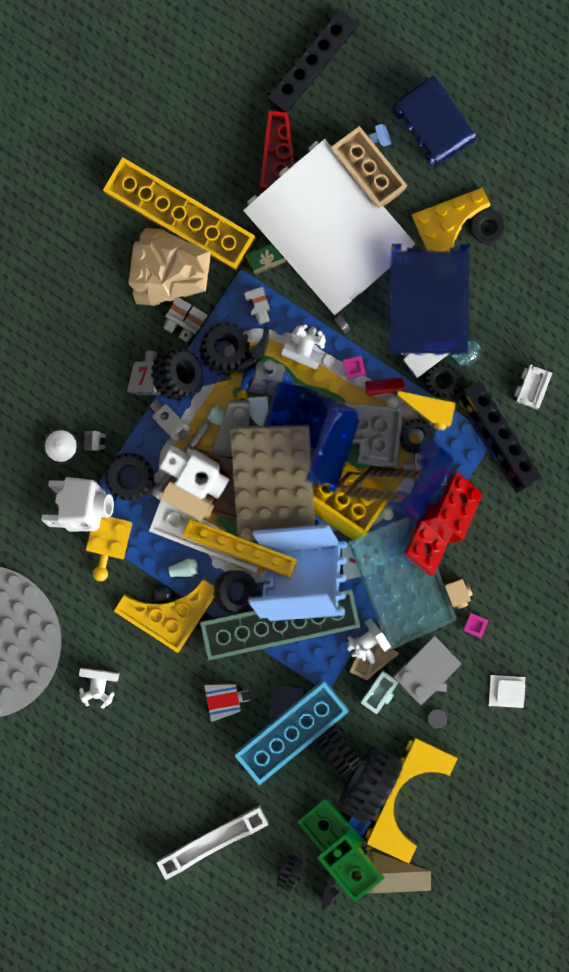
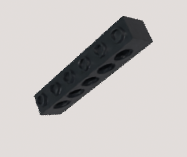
(336, 20)
(498, 436)

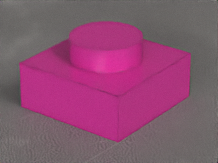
(354, 367)
(475, 625)

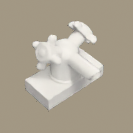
(303, 351)
(368, 640)
(97, 685)

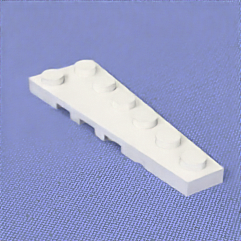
(171, 524)

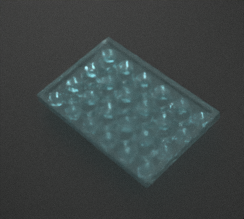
(401, 593)

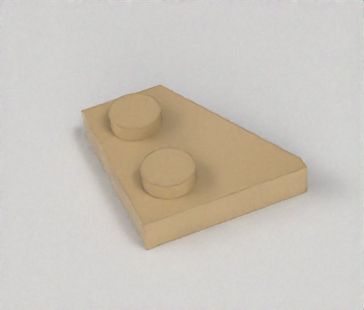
(365, 670)

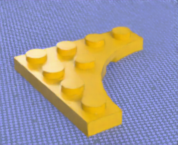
(442, 223)
(169, 621)

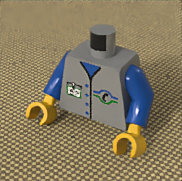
(263, 379)

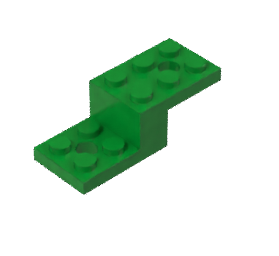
(340, 850)

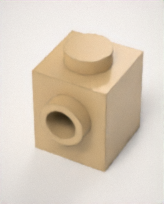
(458, 593)

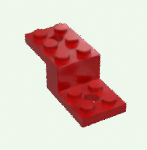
(443, 523)

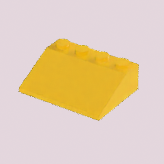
(348, 514)

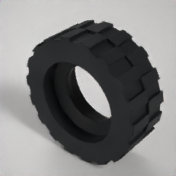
(221, 588)

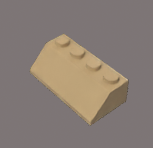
(369, 167)

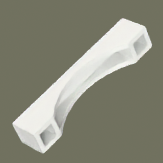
(212, 841)

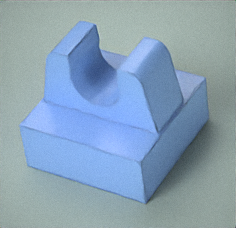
(381, 135)

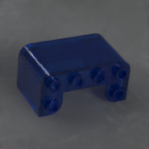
(435, 122)

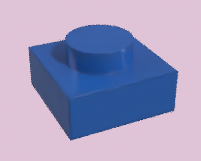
(358, 826)

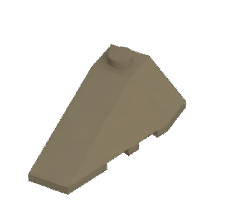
(398, 875)

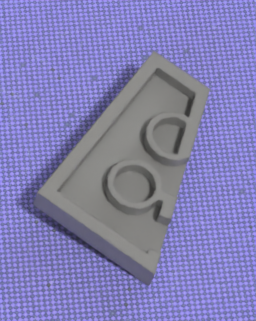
(236, 416)

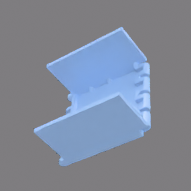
(314, 581)

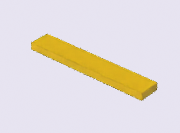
(239, 548)

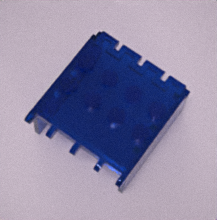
(330, 428)

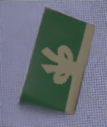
(264, 258)

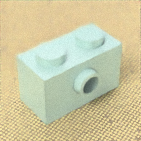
(380, 692)

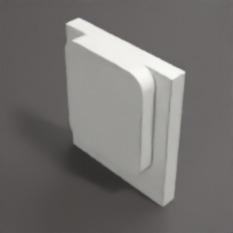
(507, 691)

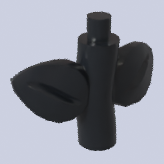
(256, 352)

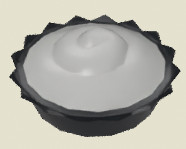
(60, 446)

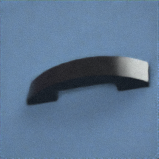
(330, 891)

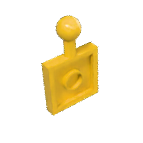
(109, 540)

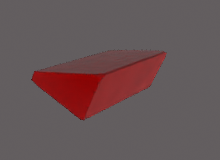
(384, 386)

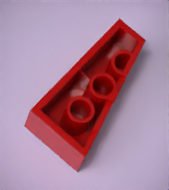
(277, 149)

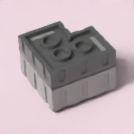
(378, 434)

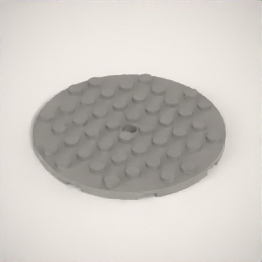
(27, 641)

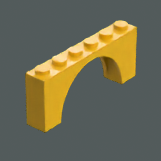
(419, 759)

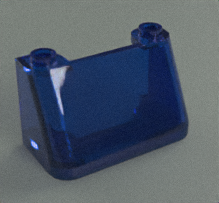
(439, 464)

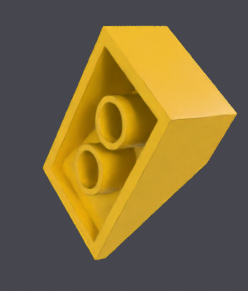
(432, 410)

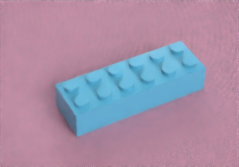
(291, 732)

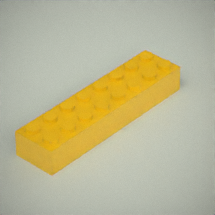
(178, 213)

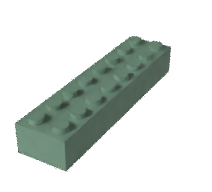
(249, 632)

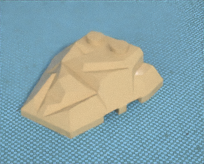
(166, 268)

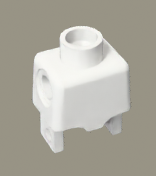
(185, 467)
(80, 505)

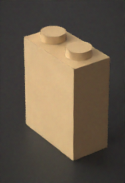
(187, 502)

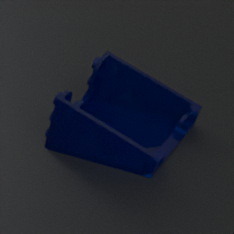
(429, 301)

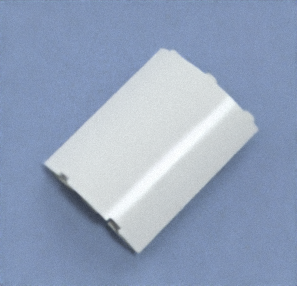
(327, 227)

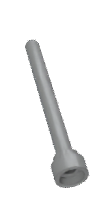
(159, 489)

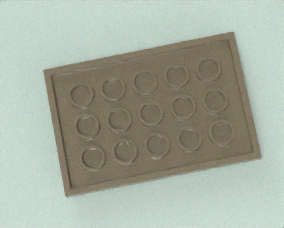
(271, 477)

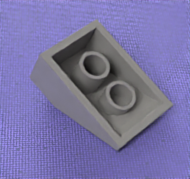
(427, 670)

